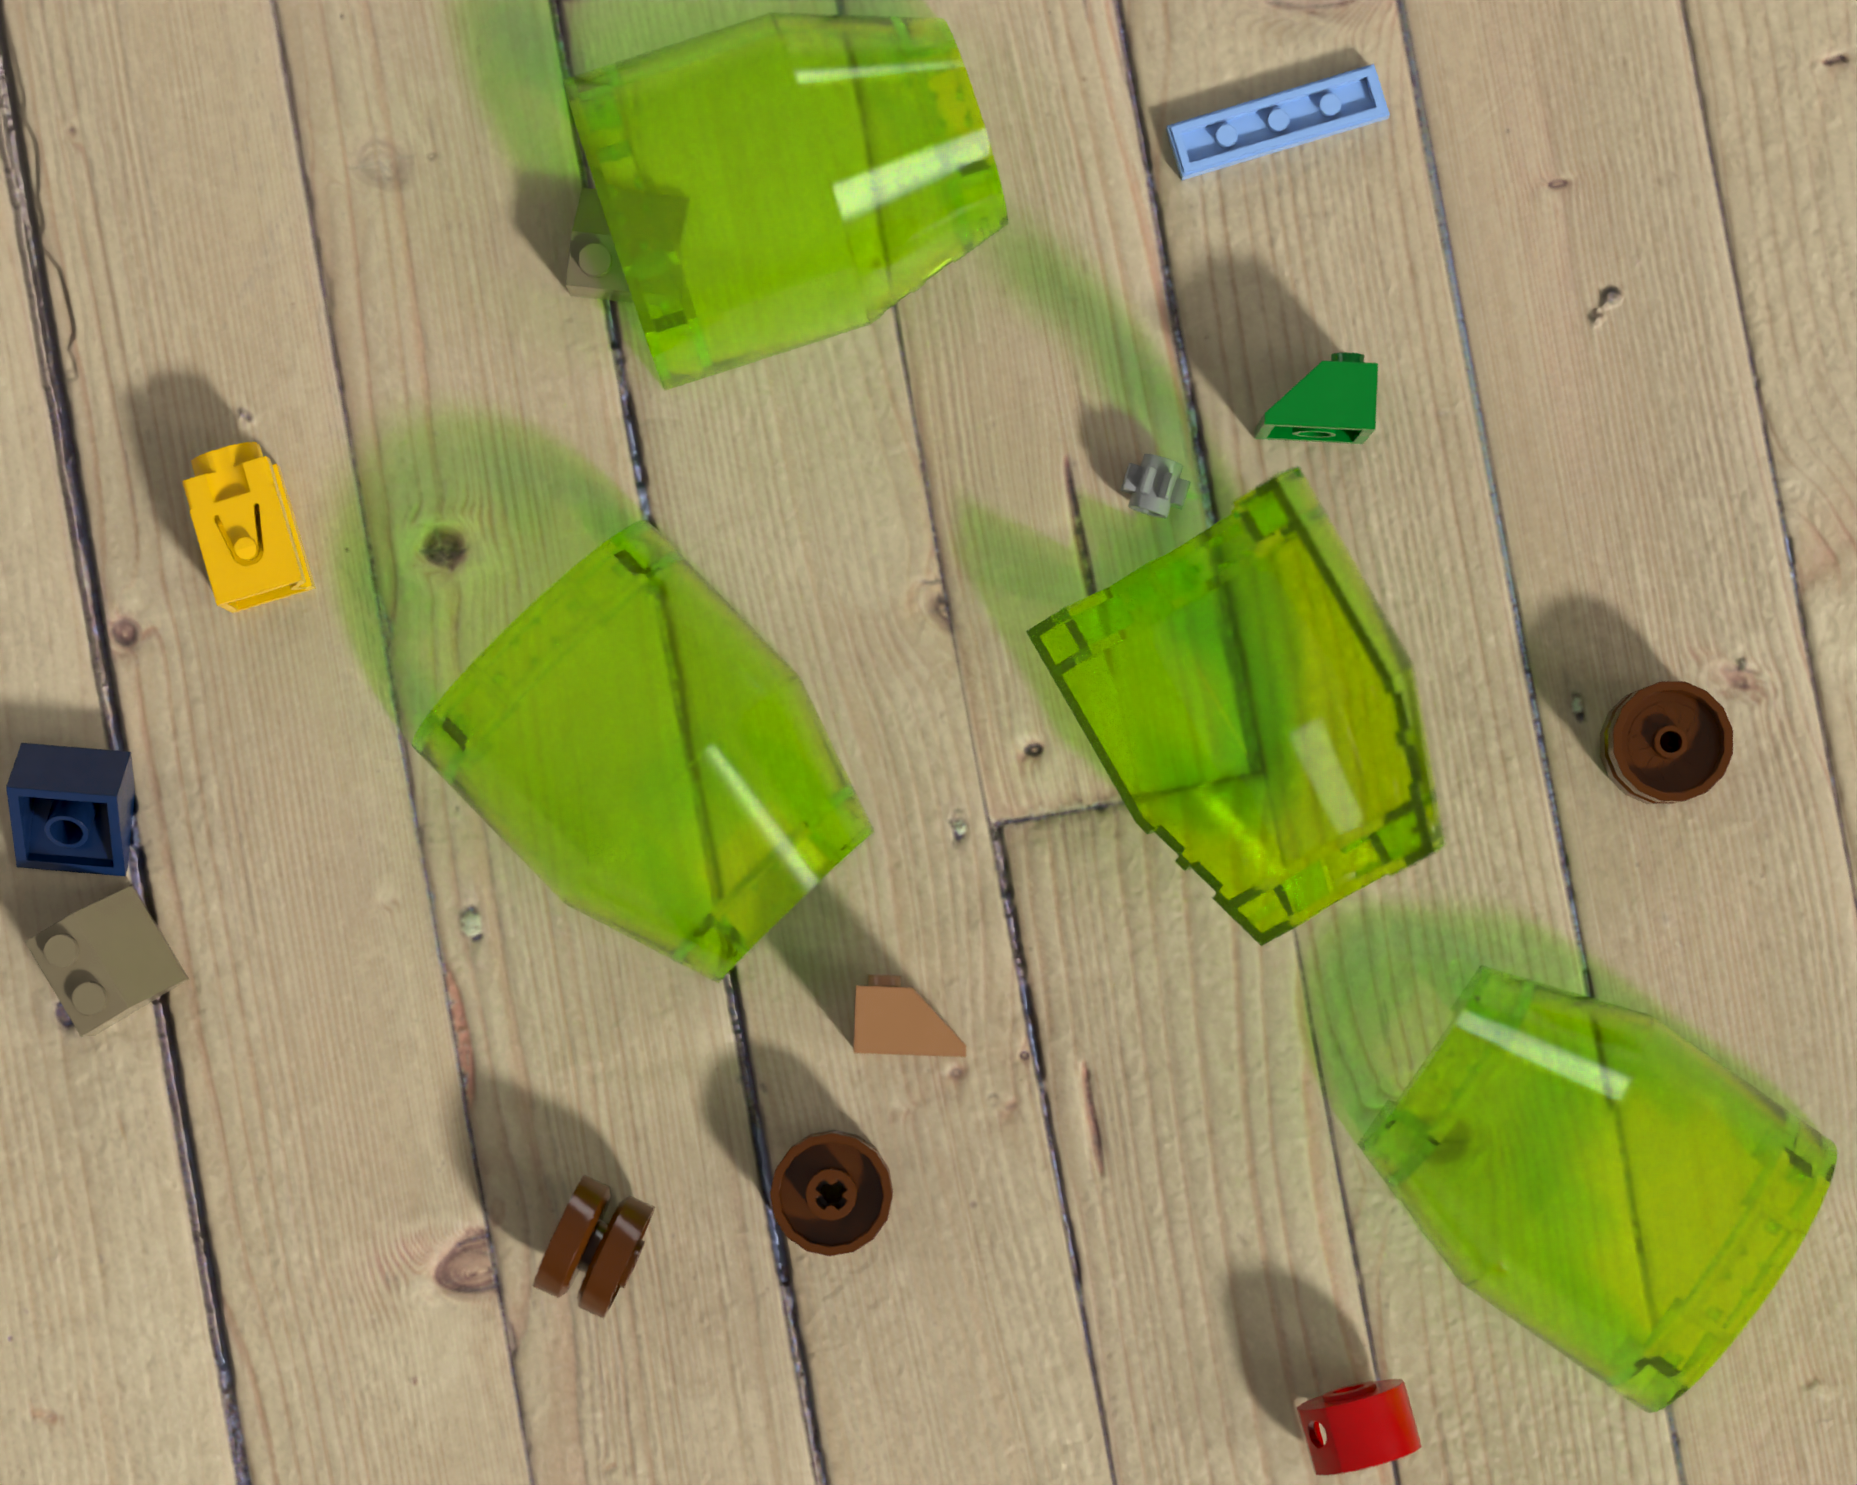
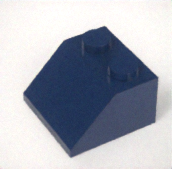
(71, 809)

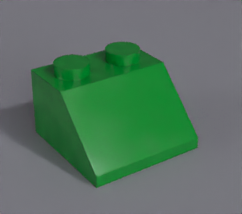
(1327, 405)

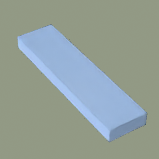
(1277, 122)

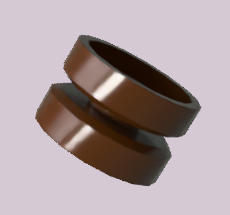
(1697, 732)
(827, 1225)
(598, 1248)

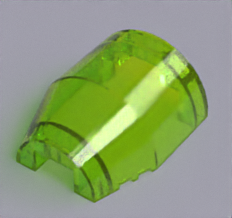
(785, 179)
(1256, 710)
(650, 757)
(1600, 1180)

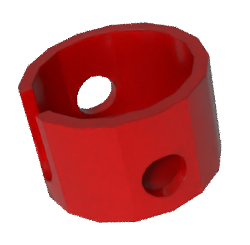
(1362, 1425)

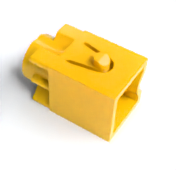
(246, 528)

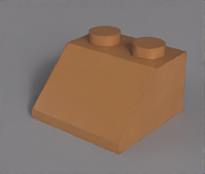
(900, 1022)

